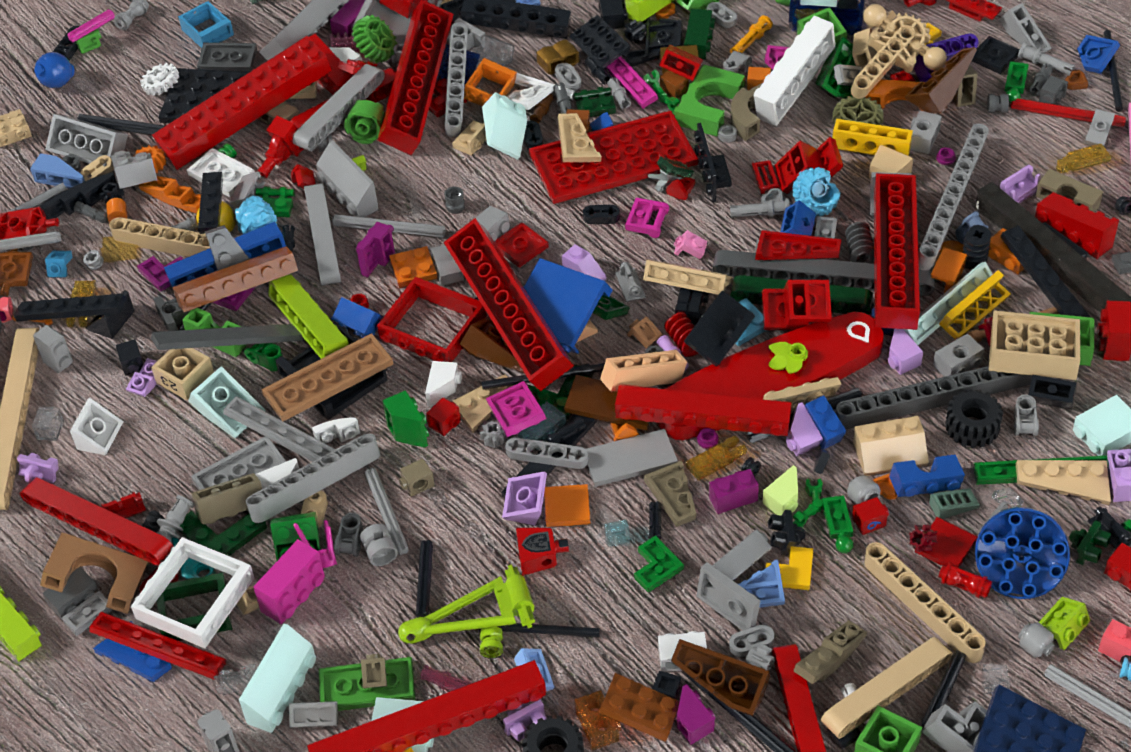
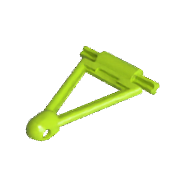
(512, 599)

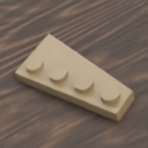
(806, 392)
(1067, 477)

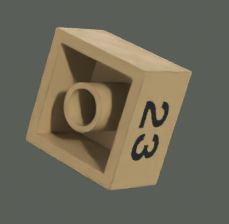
(182, 371)

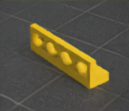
(972, 300)

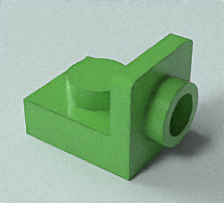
(89, 42)

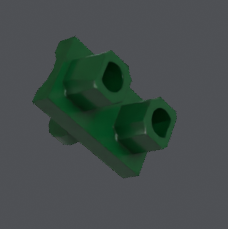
(1086, 542)

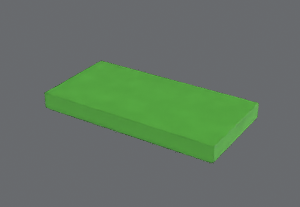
(346, 684)

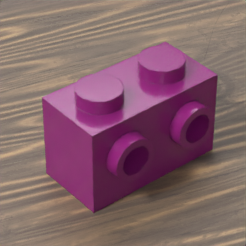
(733, 491)

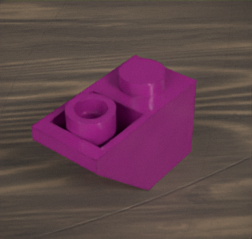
(693, 717)

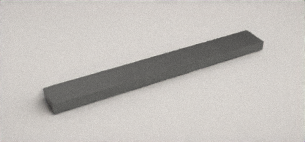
(226, 336)

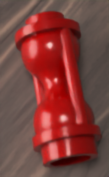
(965, 580)

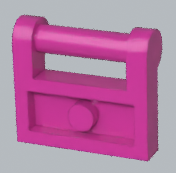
(641, 214)

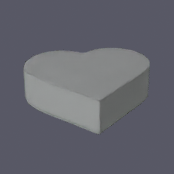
(773, 194)

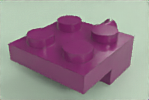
(375, 248)

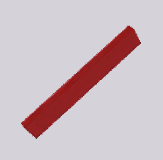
(157, 645)

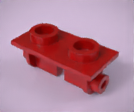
(127, 507)

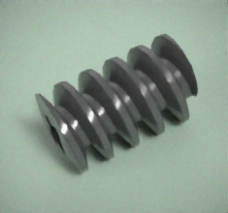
(860, 243)

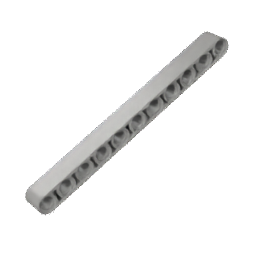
(952, 197)

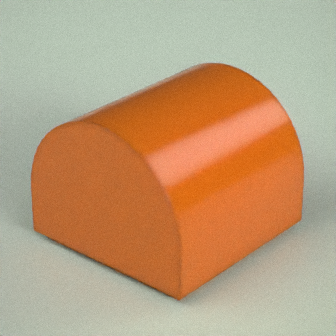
(116, 208)

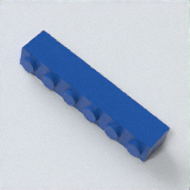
(252, 243)

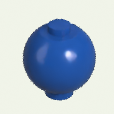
(53, 70)

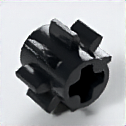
(635, 31)
(111, 191)

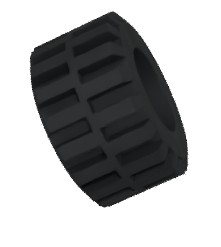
(971, 431)
(553, 732)

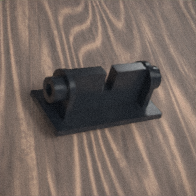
(1110, 525)

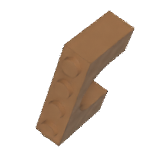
(75, 552)

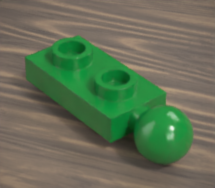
(1016, 80)
(838, 522)

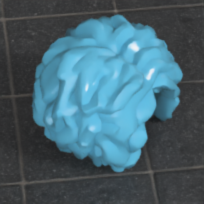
(816, 191)
(254, 214)

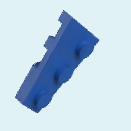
(137, 661)

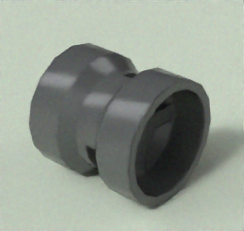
(997, 103)
(454, 200)

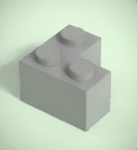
(133, 170)
(953, 730)

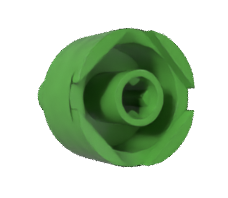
(364, 121)

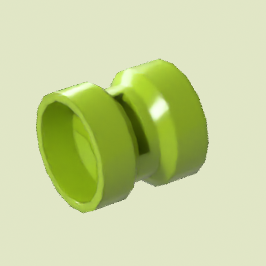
(491, 642)

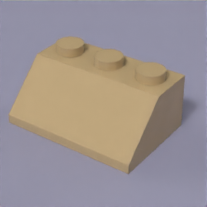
(890, 442)

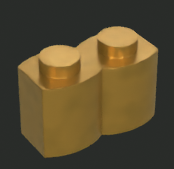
(559, 53)

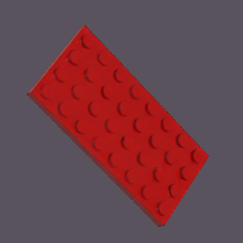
(627, 155)

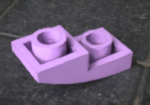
(144, 381)

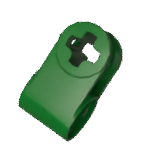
(264, 355)

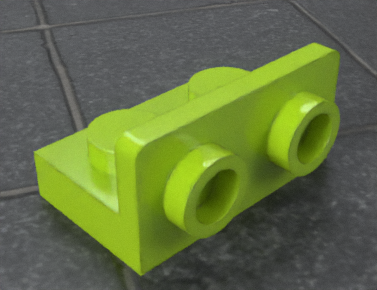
(1066, 620)

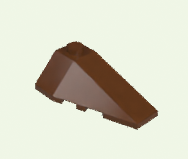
(940, 89)
(487, 343)
(728, 679)

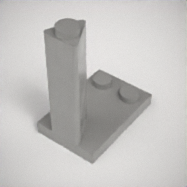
(722, 593)

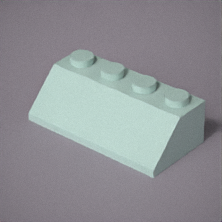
(277, 679)

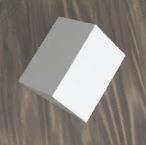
(95, 428)

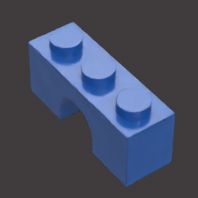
(910, 480)

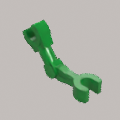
(671, 102)
(816, 506)

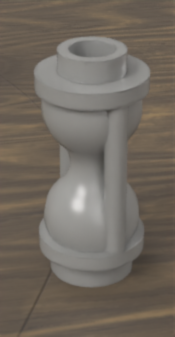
(136, 8)

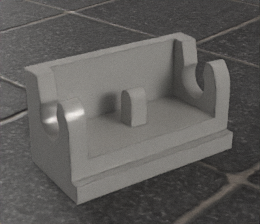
(245, 189)

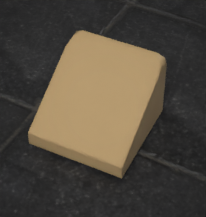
(248, 601)

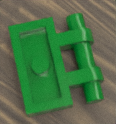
(281, 206)

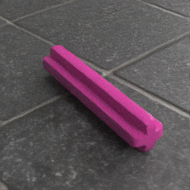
(91, 25)

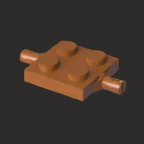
(14, 269)

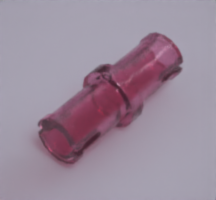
(442, 679)

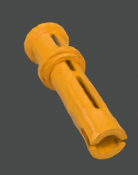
(755, 32)

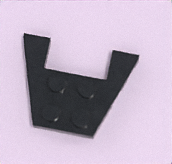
(658, 35)

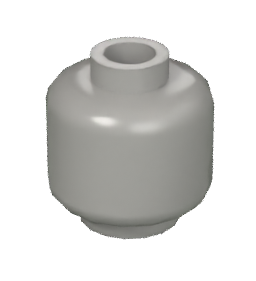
(863, 489)
(1036, 640)

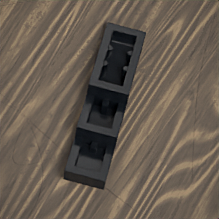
(85, 192)

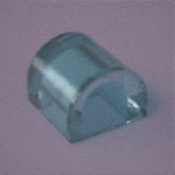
(617, 532)

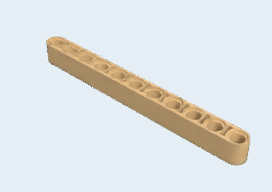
(15, 407)

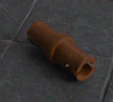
(541, 108)

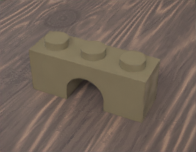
(1069, 188)

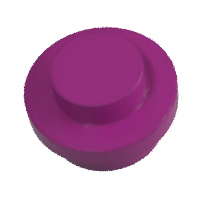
(946, 156)
(707, 438)

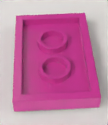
(516, 409)

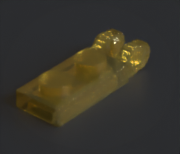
(81, 289)
(715, 458)

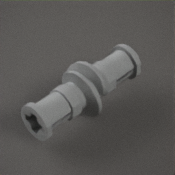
(175, 518)

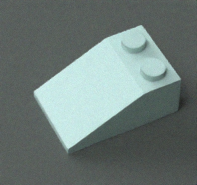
(504, 124)
(215, 395)

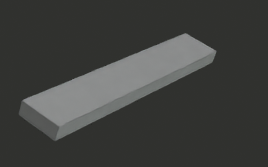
(276, 429)

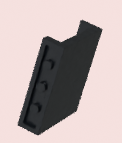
(343, 399)

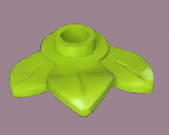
(788, 356)

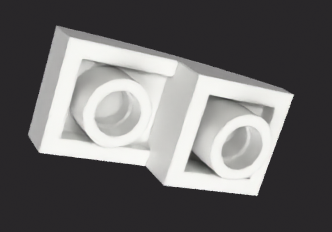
(342, 428)

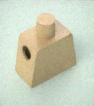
(890, 161)

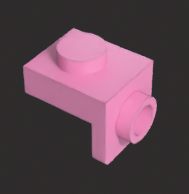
(691, 244)

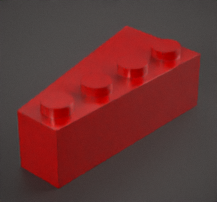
(336, 78)
(1079, 224)

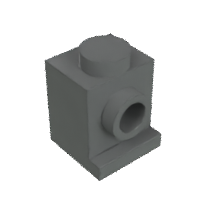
(1053, 90)

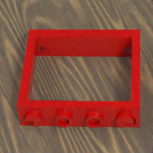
(439, 296)

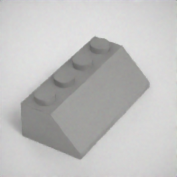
(83, 139)
(347, 181)

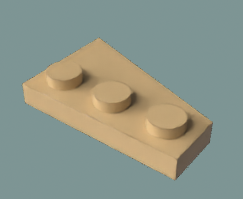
(574, 140)

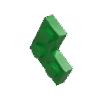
(661, 566)

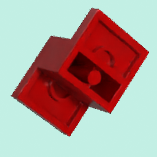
(804, 157)
(796, 304)

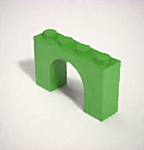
(707, 82)

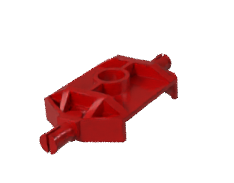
(24, 223)

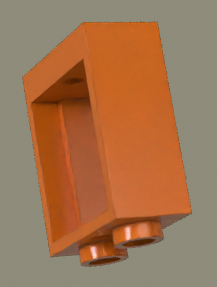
(488, 70)

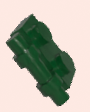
(597, 105)

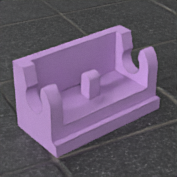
(1021, 184)

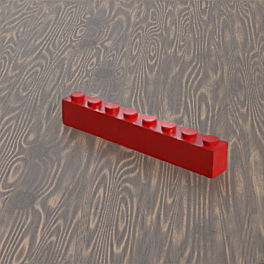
(703, 410)

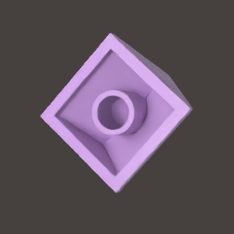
(524, 498)

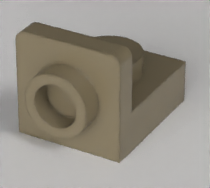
(374, 671)

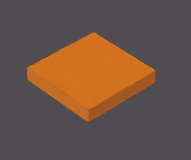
(567, 505)

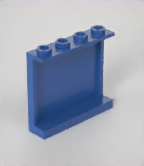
(565, 299)

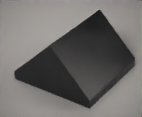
(110, 324)

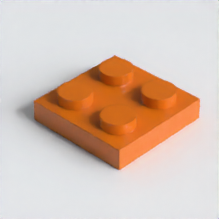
(411, 264)

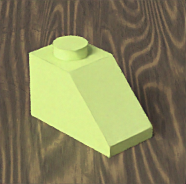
(782, 493)

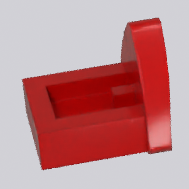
(302, 176)
(680, 188)

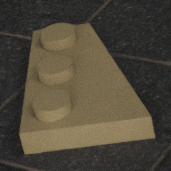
(672, 491)

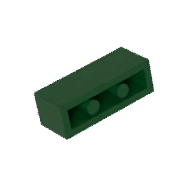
(700, 31)

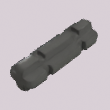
(90, 212)

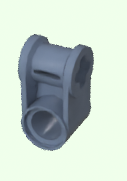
(969, 221)

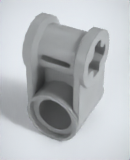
(738, 63)
(1025, 416)

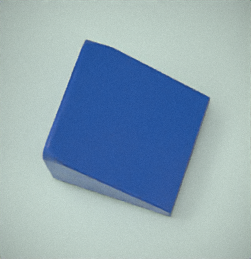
(601, 122)

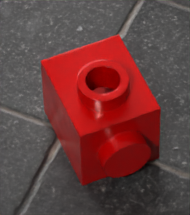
(443, 416)

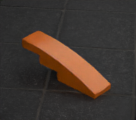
(172, 193)

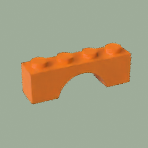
(891, 90)

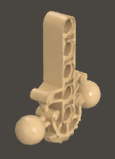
(906, 48)

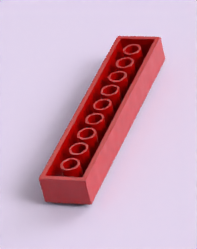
(415, 77)
(242, 102)
(896, 252)
(508, 305)

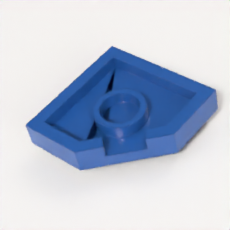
(1097, 52)

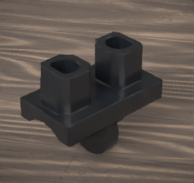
(788, 533)

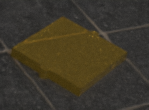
(117, 251)

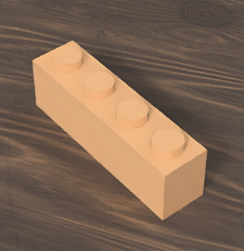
(643, 369)

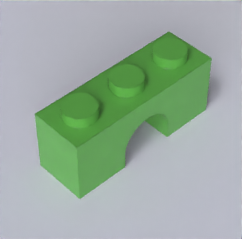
(201, 319)

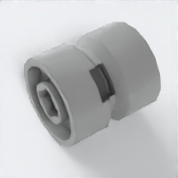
(378, 544)

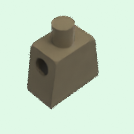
(969, 85)

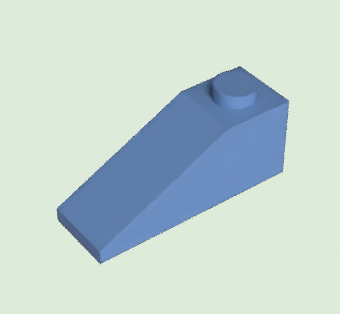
(53, 171)

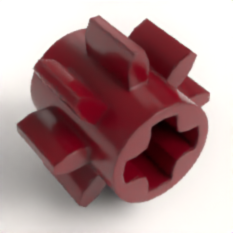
(923, 538)

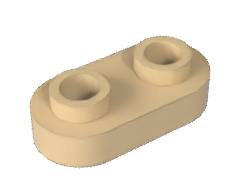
(318, 505)

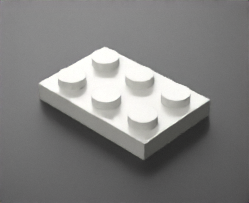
(218, 162)

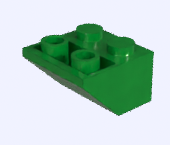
(405, 420)
(285, 534)

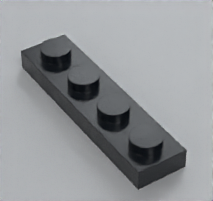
(210, 201)

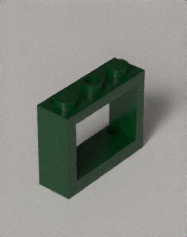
(189, 588)

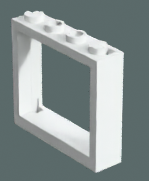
(217, 614)

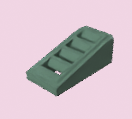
(938, 499)

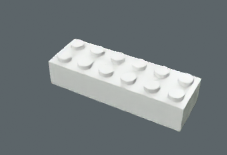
(794, 70)

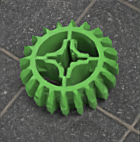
(374, 38)

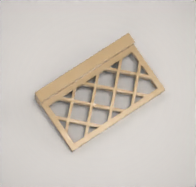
(686, 277)

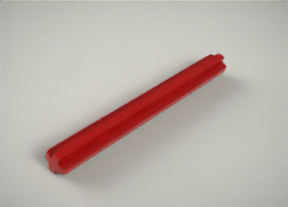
(1061, 111)

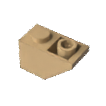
(861, 50)

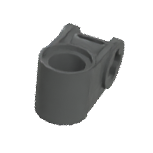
(348, 538)

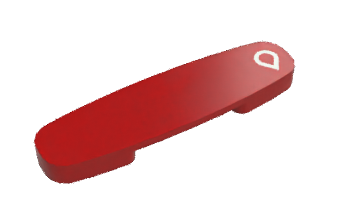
(833, 351)

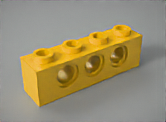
(868, 137)

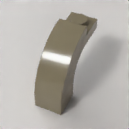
(741, 115)

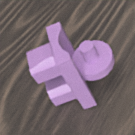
(33, 466)
(521, 717)

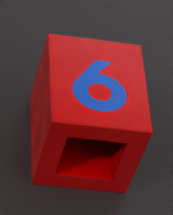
(870, 515)

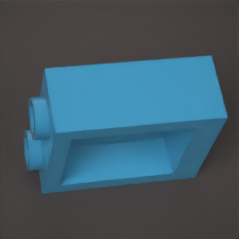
(215, 34)

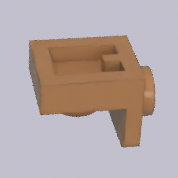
(644, 331)

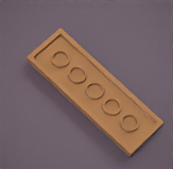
(327, 377)

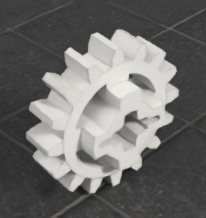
(159, 79)

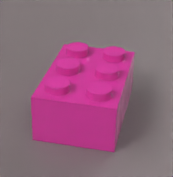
(289, 582)

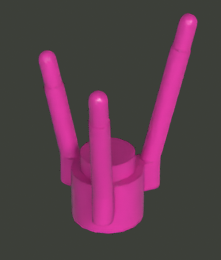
(326, 555)

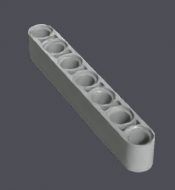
(456, 79)
(337, 108)
(322, 234)
(312, 478)

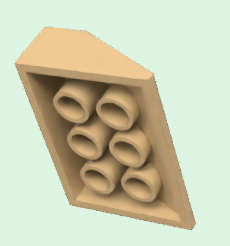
(1035, 345)

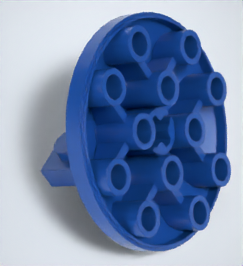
(1022, 552)

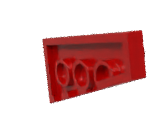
(795, 246)

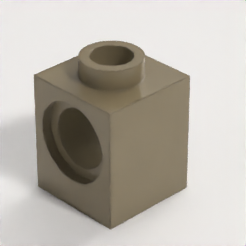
(416, 477)

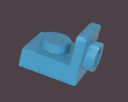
(57, 262)

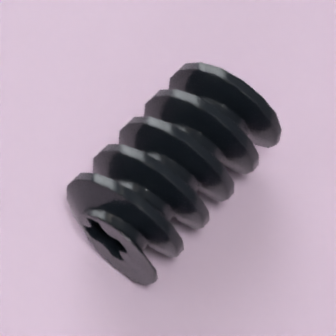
(976, 245)

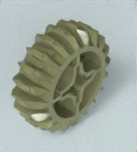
(858, 110)

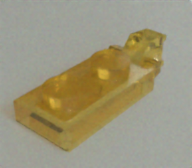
(1083, 158)

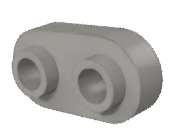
(723, 15)
(567, 74)
(750, 638)

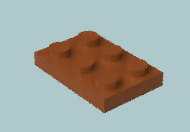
(640, 707)

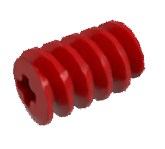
(678, 328)

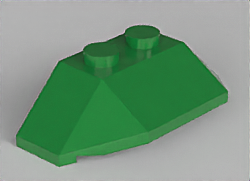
(840, 55)

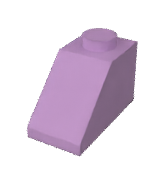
(583, 262)
(904, 352)
(802, 433)

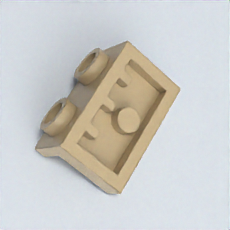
(471, 138)

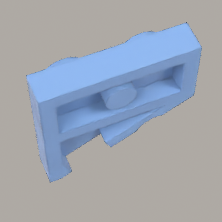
(766, 586)

